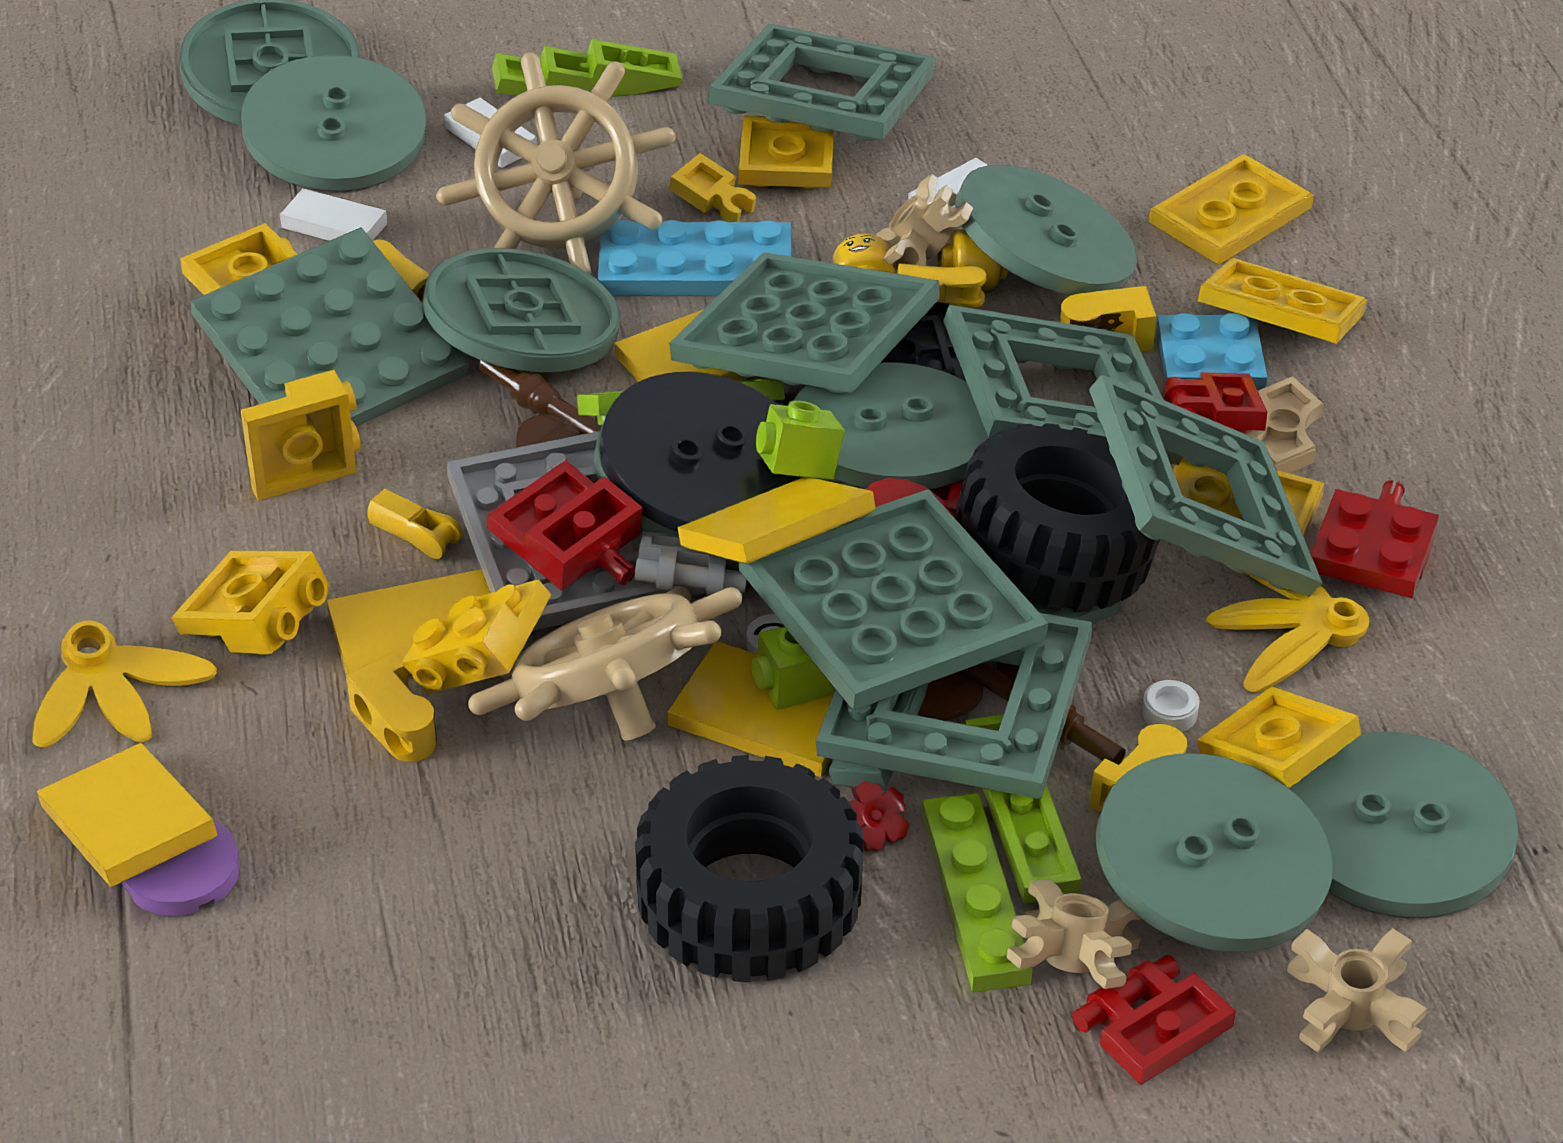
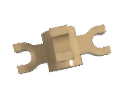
(923, 224)
(1074, 934)
(1356, 990)

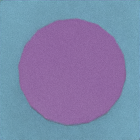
(189, 878)

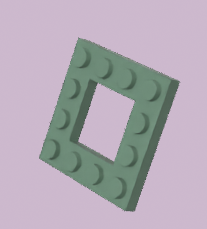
(890, 76)
(994, 343)
(1263, 544)
(1004, 760)

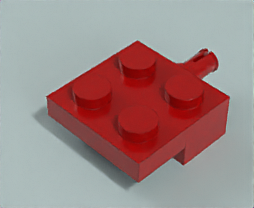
(569, 526)
(1375, 541)

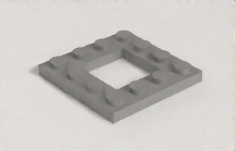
(493, 478)

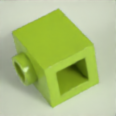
(800, 440)
(787, 670)

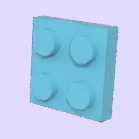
(1210, 345)

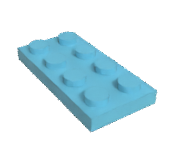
(684, 255)

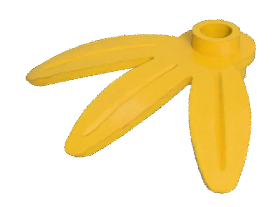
(1315, 621)
(105, 675)

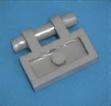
(670, 564)

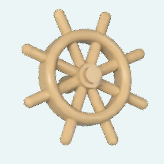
(557, 164)
(609, 656)

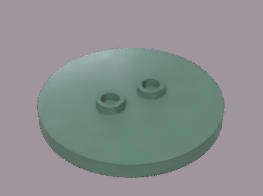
(246, 40)
(333, 122)
(1046, 230)
(521, 310)
(903, 426)
(1411, 825)
(1214, 852)

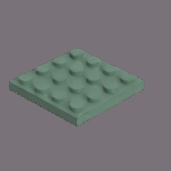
(329, 312)
(805, 322)
(895, 600)

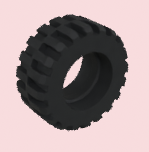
(1055, 517)
(739, 923)

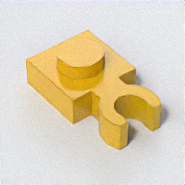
(709, 186)

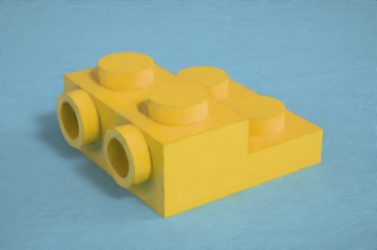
(235, 258)
(301, 436)
(254, 599)
(477, 637)

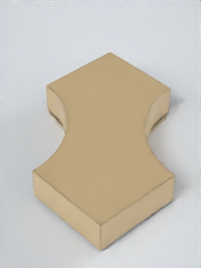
(1289, 414)

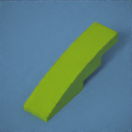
(644, 68)

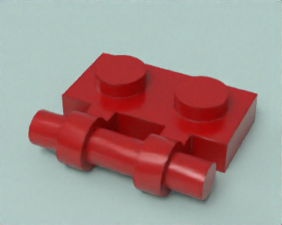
(1221, 397)
(1164, 1028)

